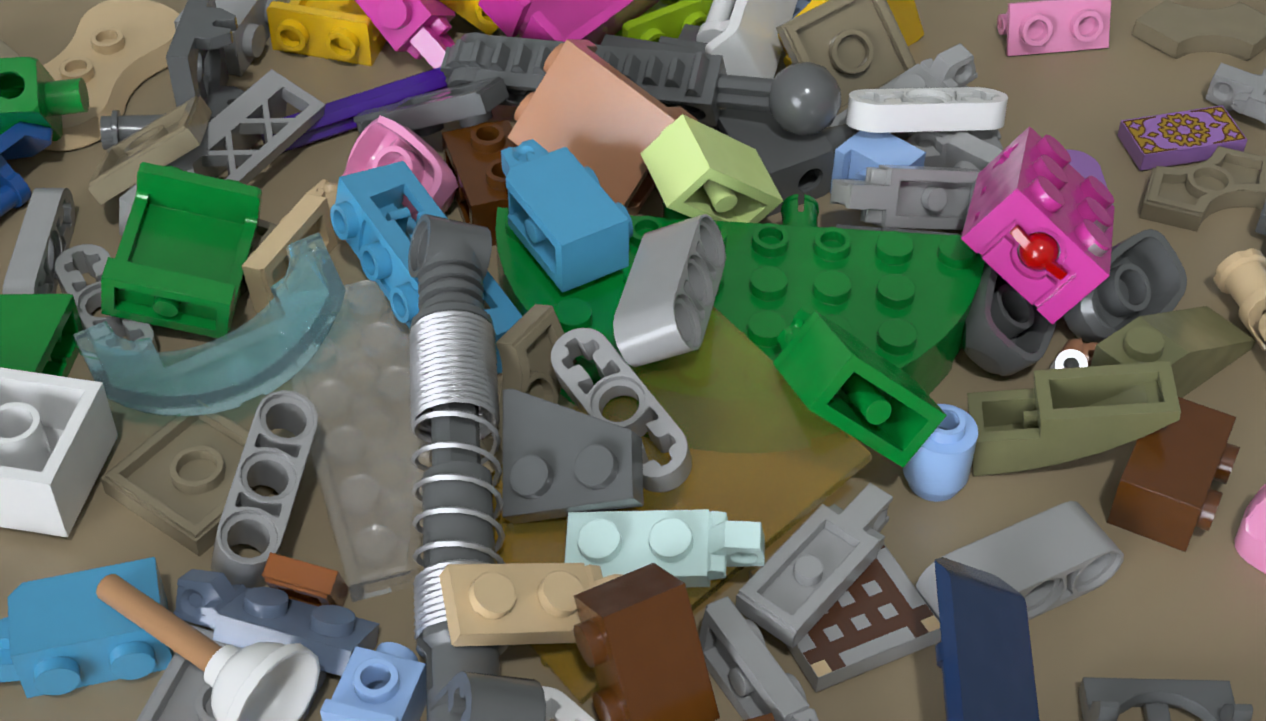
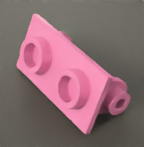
(1055, 26)

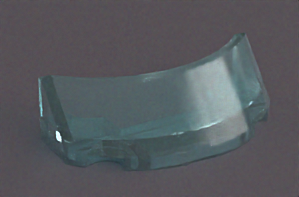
(235, 366)

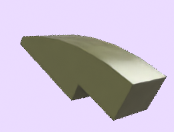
(1071, 415)

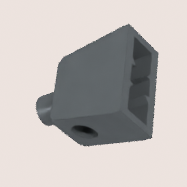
(793, 161)

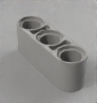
(670, 291)
(268, 462)
(1042, 557)

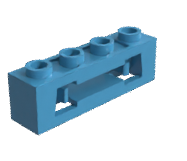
(380, 231)

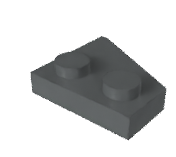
(565, 461)

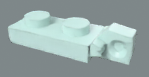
(683, 542)

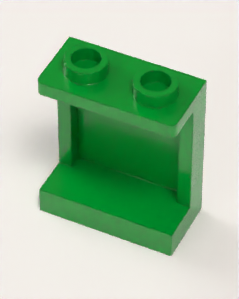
(182, 251)

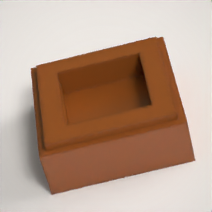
(305, 581)

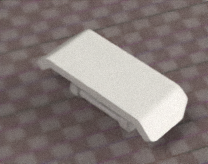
(750, 36)

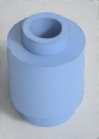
(945, 458)

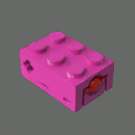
(1042, 224)

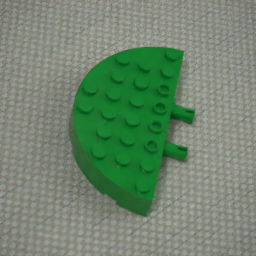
(887, 288)

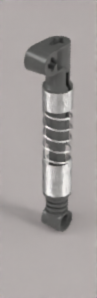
(453, 409)

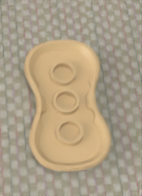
(114, 53)

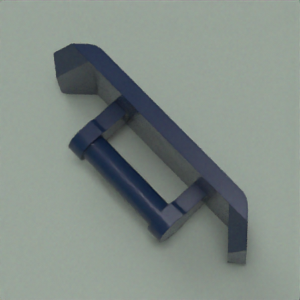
(983, 646)

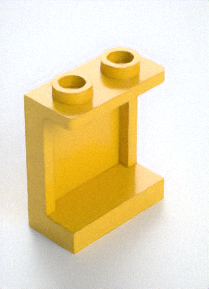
(325, 30)

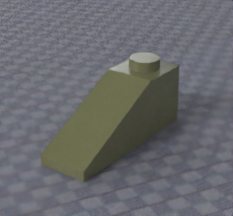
(1192, 339)

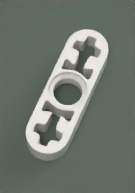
(926, 109)

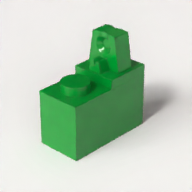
(856, 387)

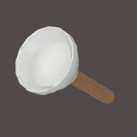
(248, 683)

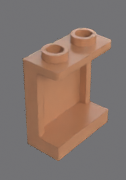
(597, 117)

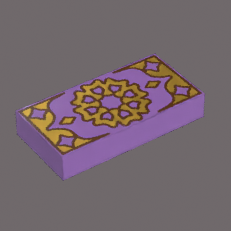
(1179, 137)

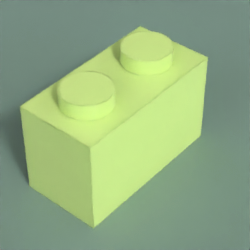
(710, 174)

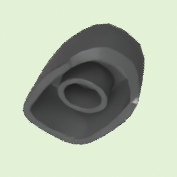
(1142, 281)
(1004, 328)

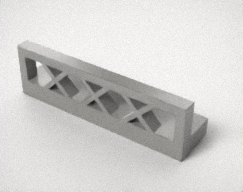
(239, 128)

